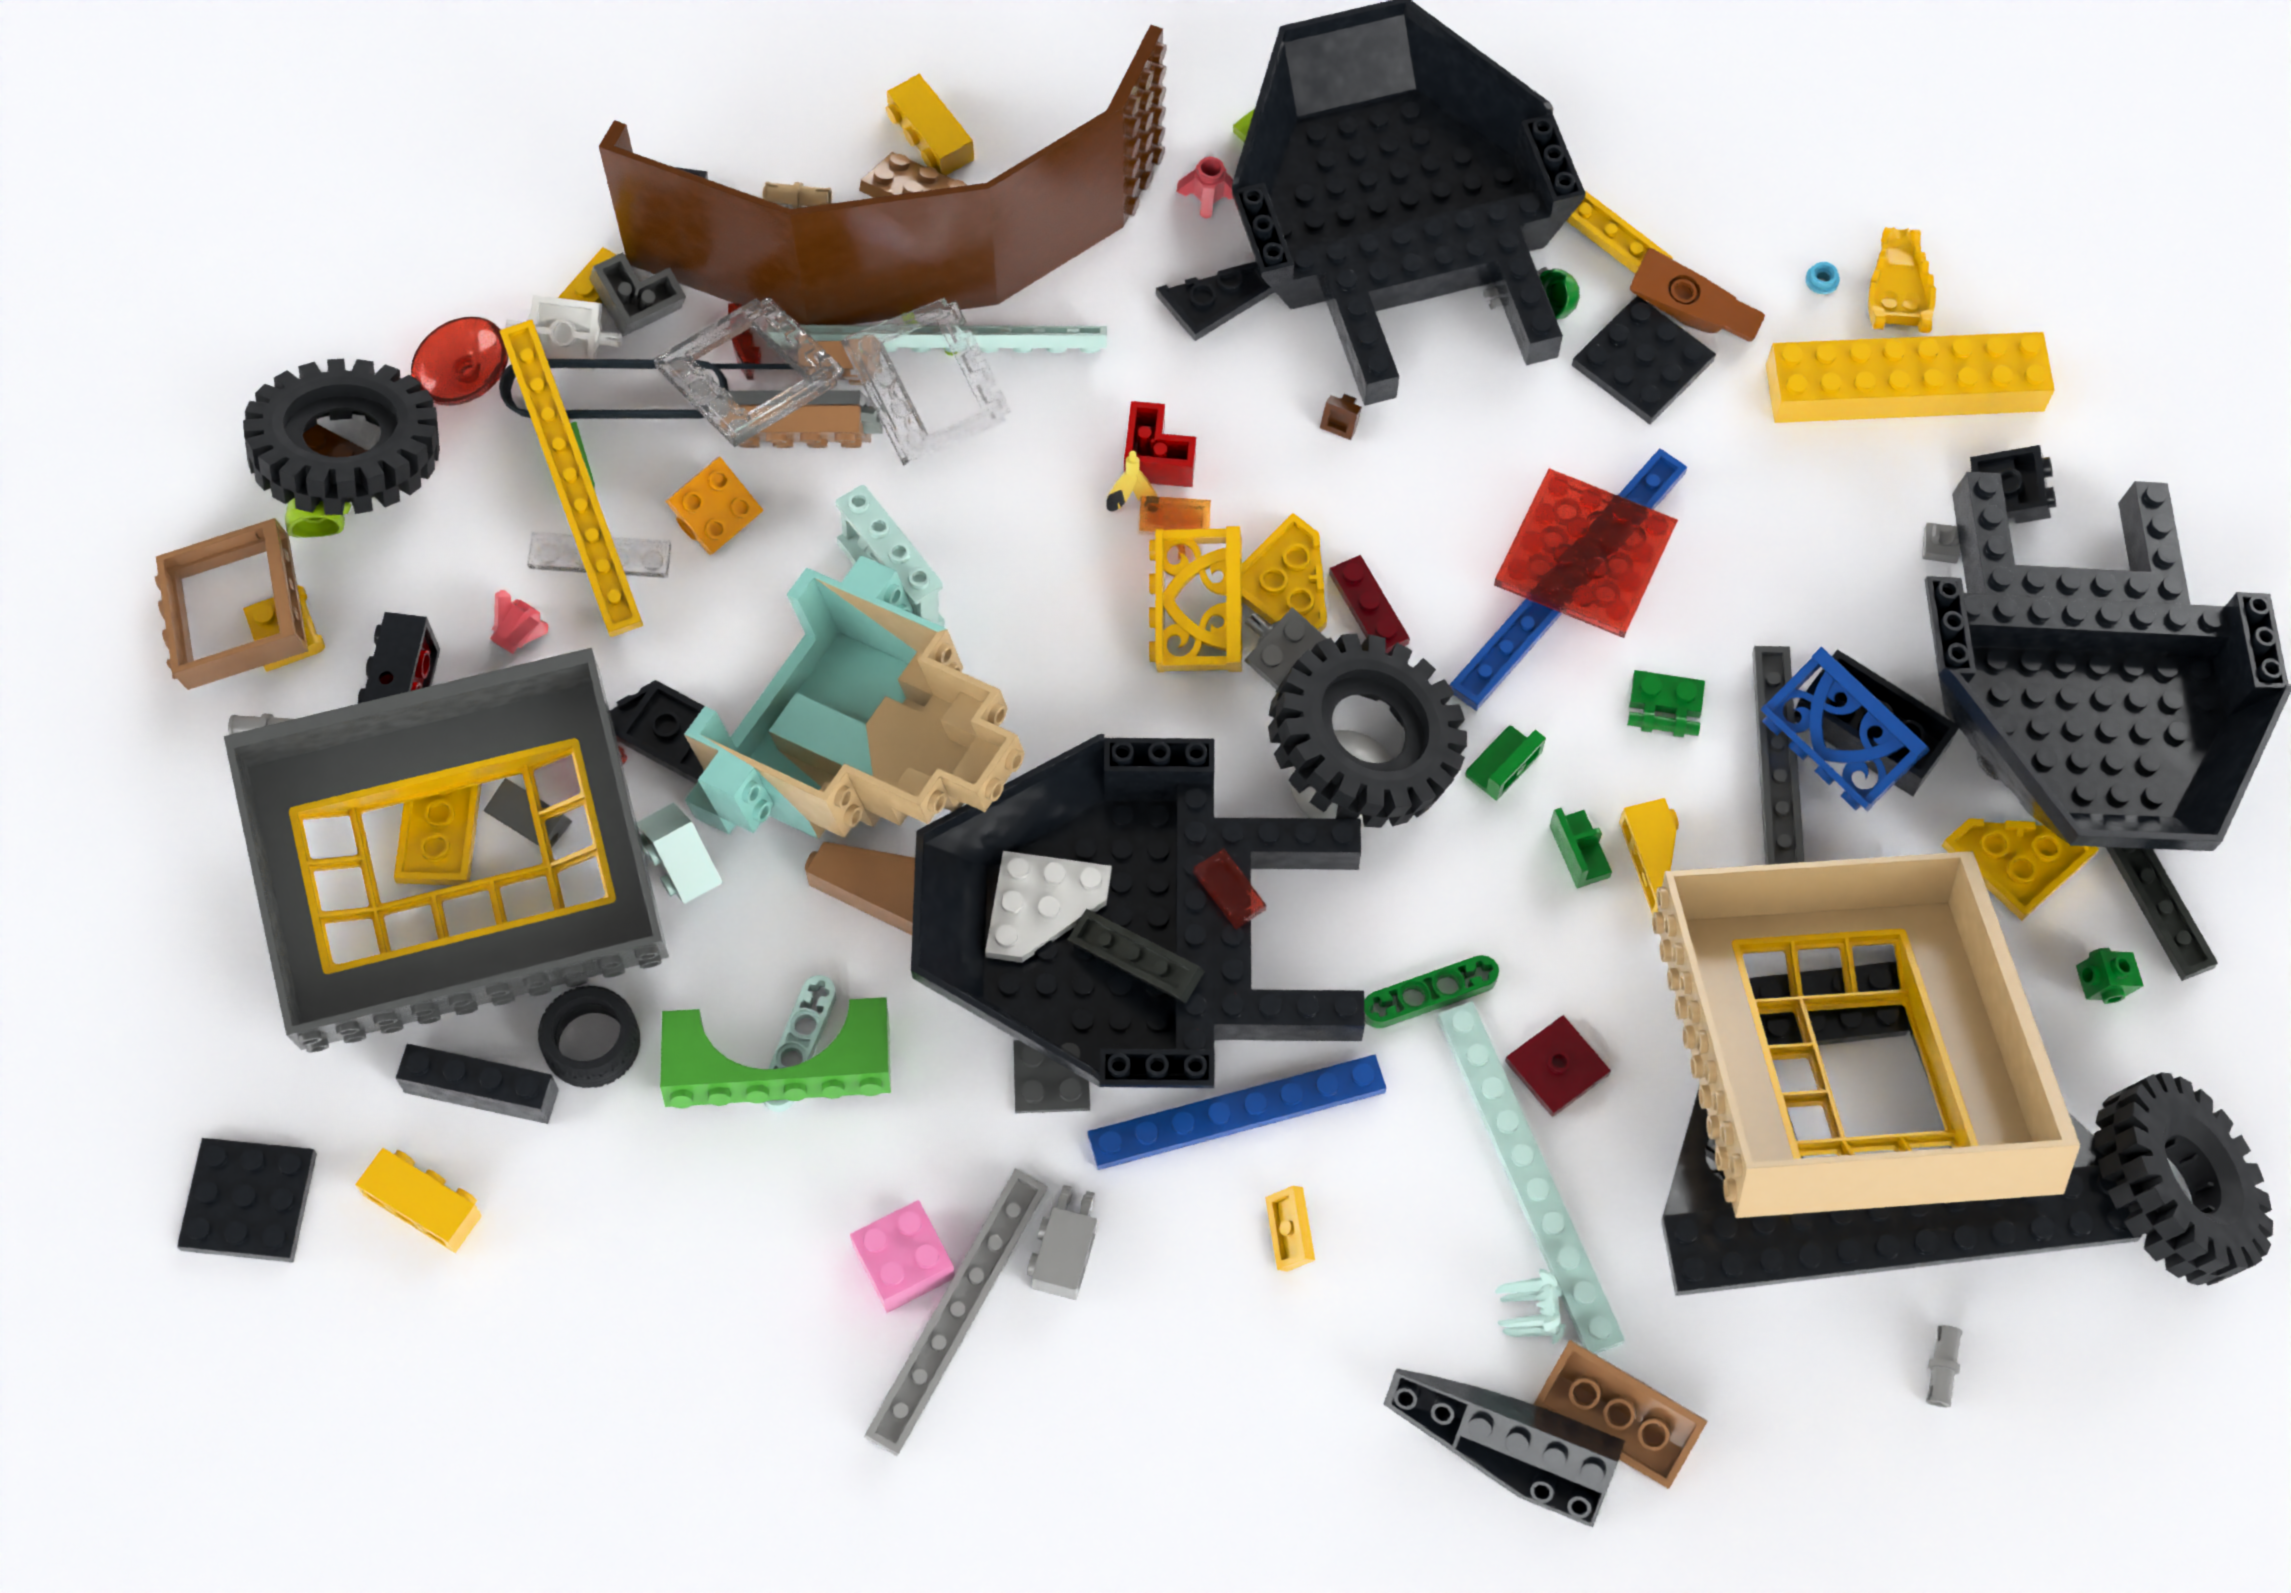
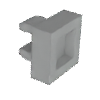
(1941, 543)

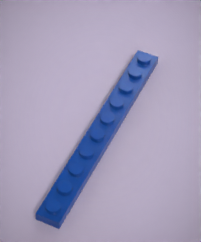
(1532, 619)

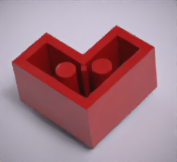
(1163, 457)

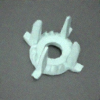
(1542, 1289)

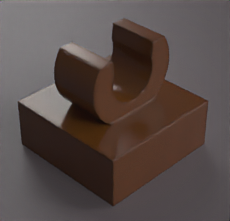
(1341, 416)

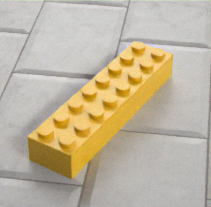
(1909, 377)

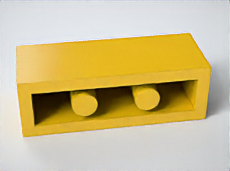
(929, 125)
(419, 1198)

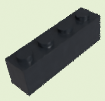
(477, 1083)

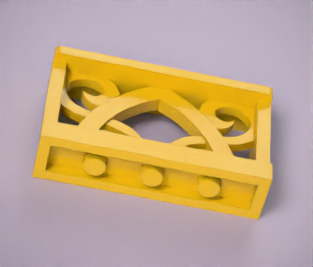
(1225, 638)

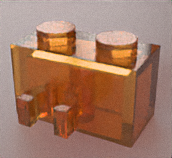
(1172, 514)

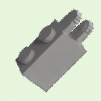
(1064, 1248)

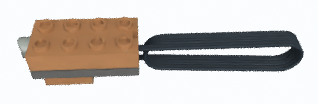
(831, 417)

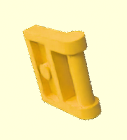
(264, 623)

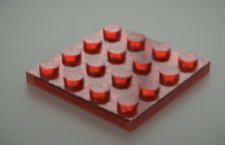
(1586, 552)

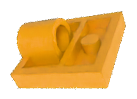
(713, 506)

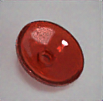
(460, 360)

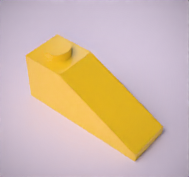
(1650, 839)

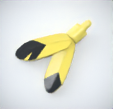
(1129, 481)

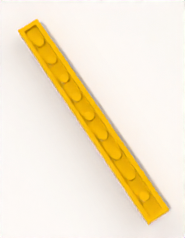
(571, 479)

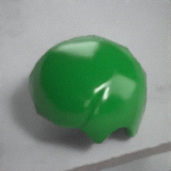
(1561, 291)

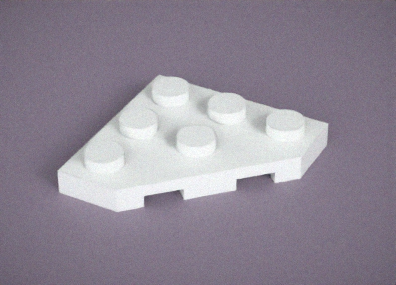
(1041, 901)

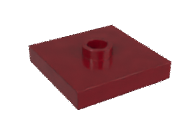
(1557, 1066)

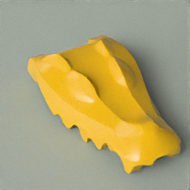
(1901, 284)

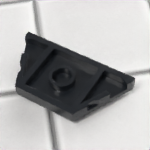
(655, 726)

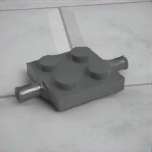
(1280, 645)

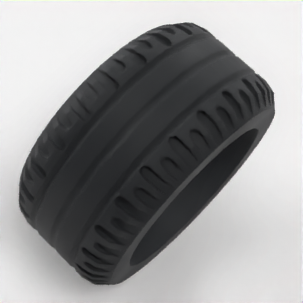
(573, 1005)

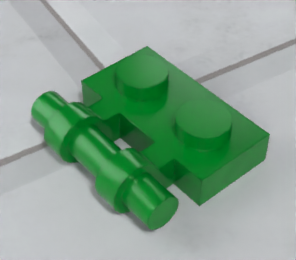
(1666, 695)

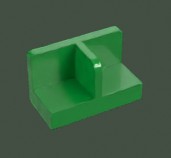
(1580, 847)

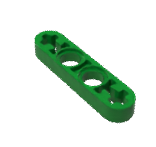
(1432, 995)

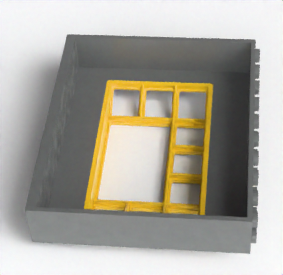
(418, 749)

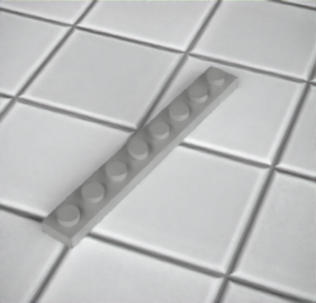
(955, 1313)

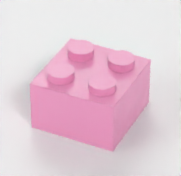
(902, 1256)

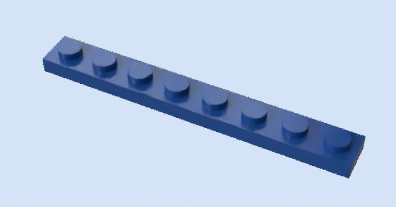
(1236, 1112)

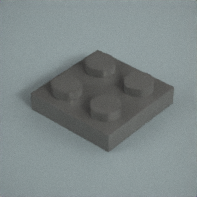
(1045, 1084)

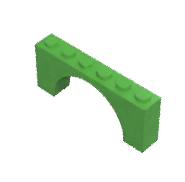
(851, 1065)

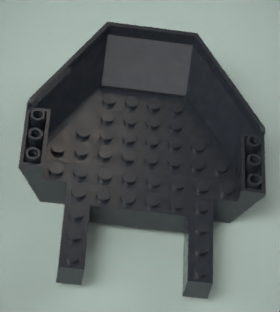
(1397, 174)
(2104, 687)
(1153, 820)

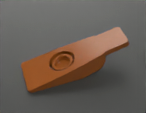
(1693, 298)

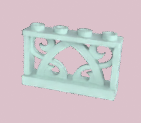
(873, 534)

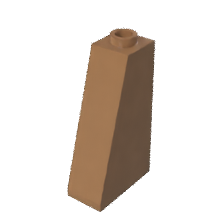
(866, 880)

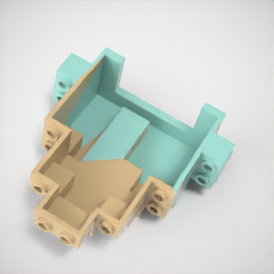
(856, 721)

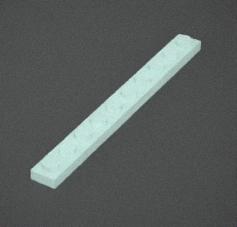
(989, 337)
(1530, 1179)

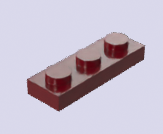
(1368, 602)

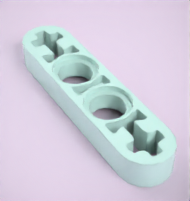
(800, 1043)

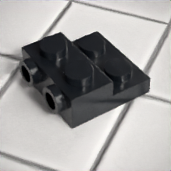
(2023, 481)

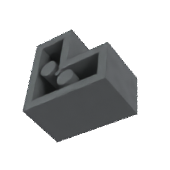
(632, 301)

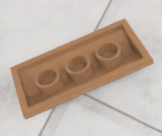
(1605, 1397)

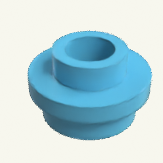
(1824, 271)

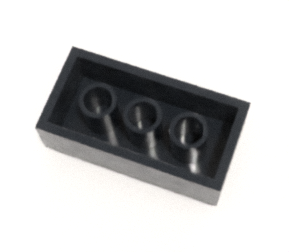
(1923, 721)

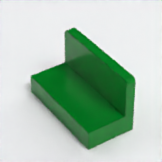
(1505, 761)

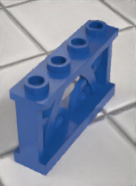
(1834, 681)

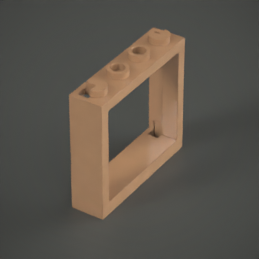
(217, 552)

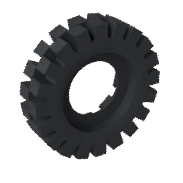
(291, 407)
(1308, 741)

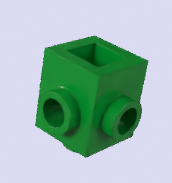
(2109, 975)

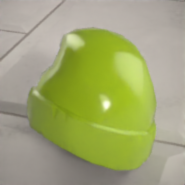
(316, 524)

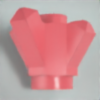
(1208, 183)
(515, 622)

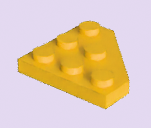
(1286, 575)
(2019, 860)

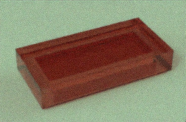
(1229, 888)

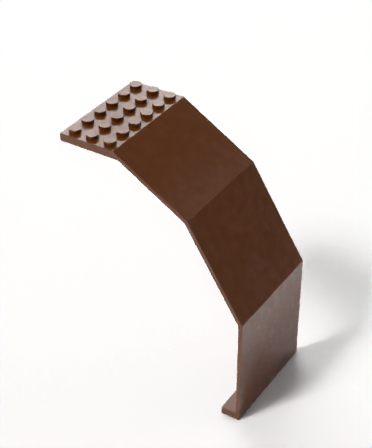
(902, 249)

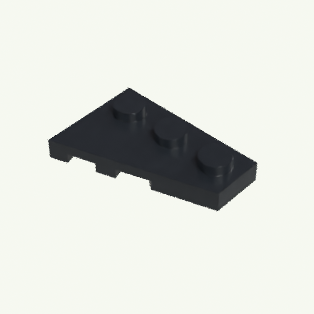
(1214, 300)

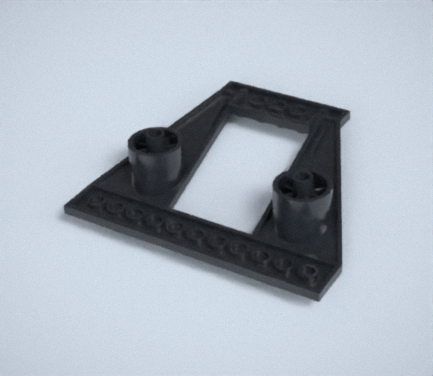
(1720, 1252)

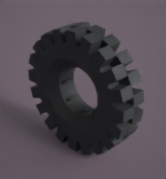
(2226, 1221)

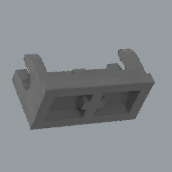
(512, 809)

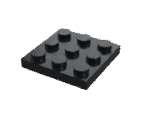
(1643, 359)
(247, 1200)

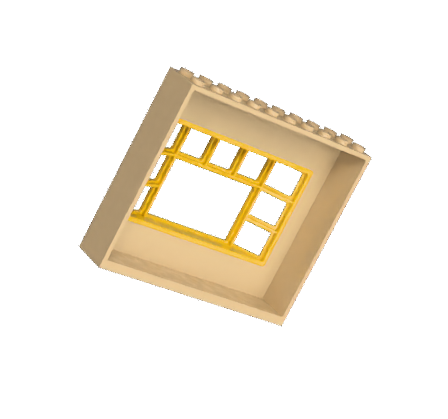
(1960, 999)

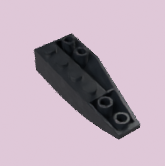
(1512, 1442)

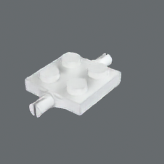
(569, 328)

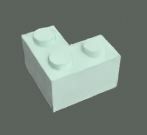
(675, 844)

